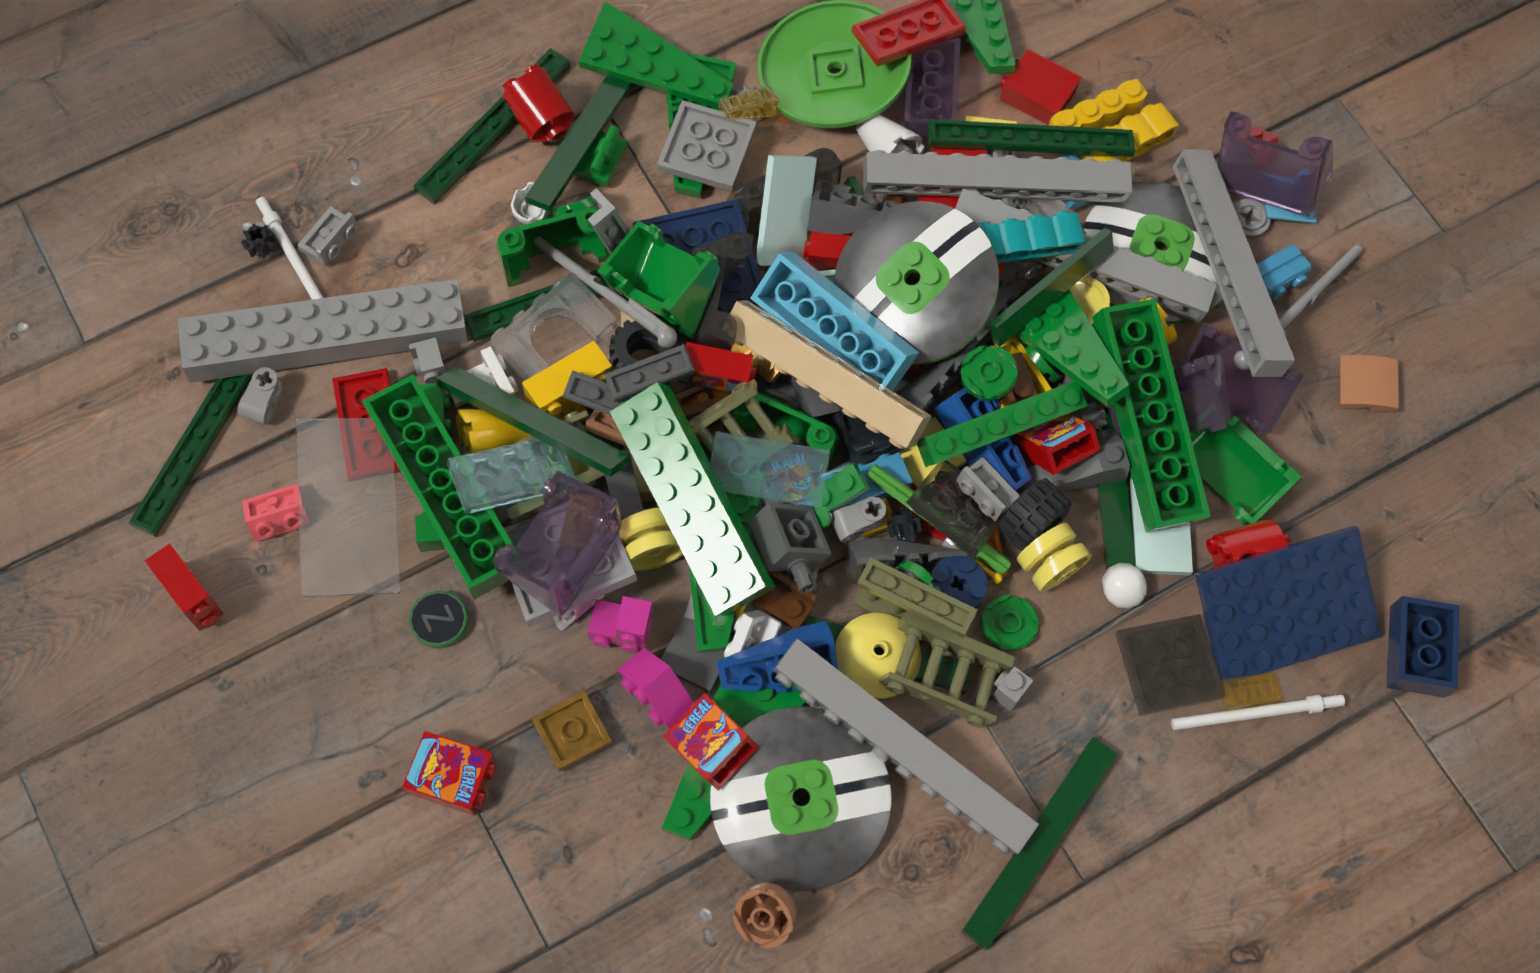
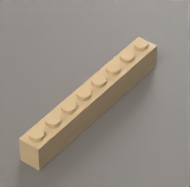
(829, 376)

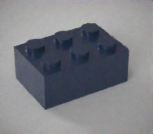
(1423, 646)

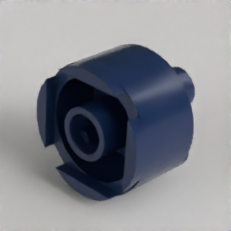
(964, 574)

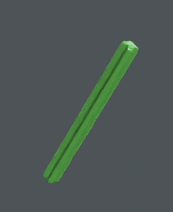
(903, 493)

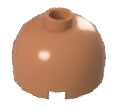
(765, 915)

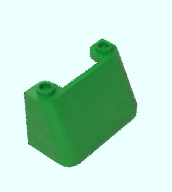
(562, 231)
(662, 277)
(811, 431)
(1243, 469)

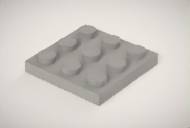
(706, 146)

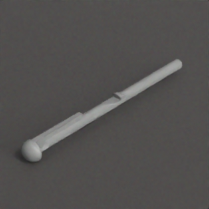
(1308, 298)
(666, 335)

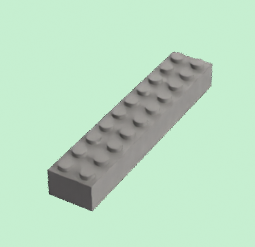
(320, 330)

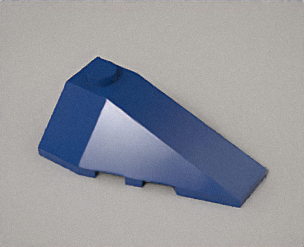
(754, 666)

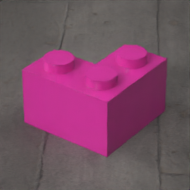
(621, 624)
(656, 687)

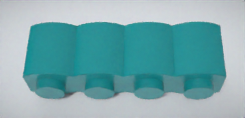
(1035, 237)

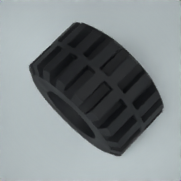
(630, 339)
(1034, 513)

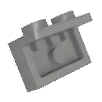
(328, 236)
(987, 488)

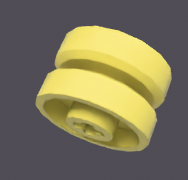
(648, 540)
(1053, 557)

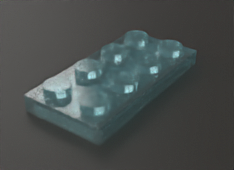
(770, 469)
(505, 473)

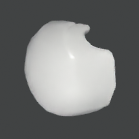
(526, 212)
(1124, 585)

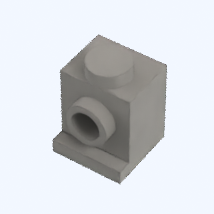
(427, 359)
(1010, 688)

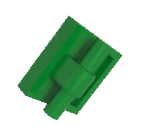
(603, 158)

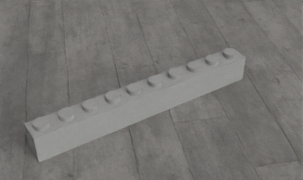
(997, 176)
(1233, 264)
(1120, 271)
(905, 747)

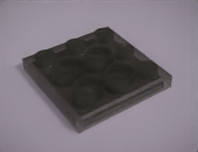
(951, 510)
(1170, 664)

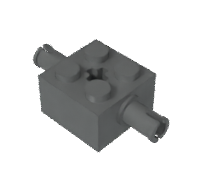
(790, 541)

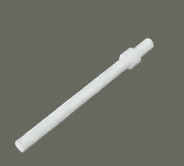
(274, 223)
(1312, 704)

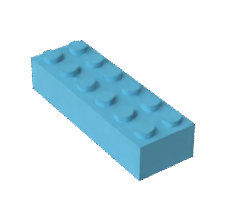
(832, 319)

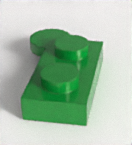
(839, 491)

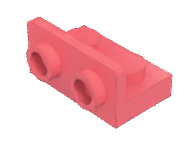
(272, 513)

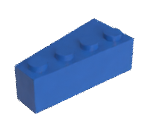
(999, 454)

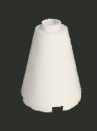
(888, 136)

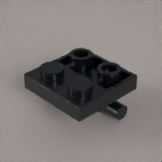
(859, 442)

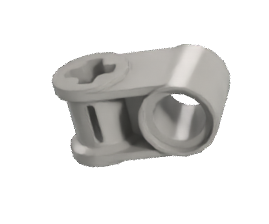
(260, 401)
(854, 521)

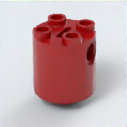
(538, 105)
(1246, 542)

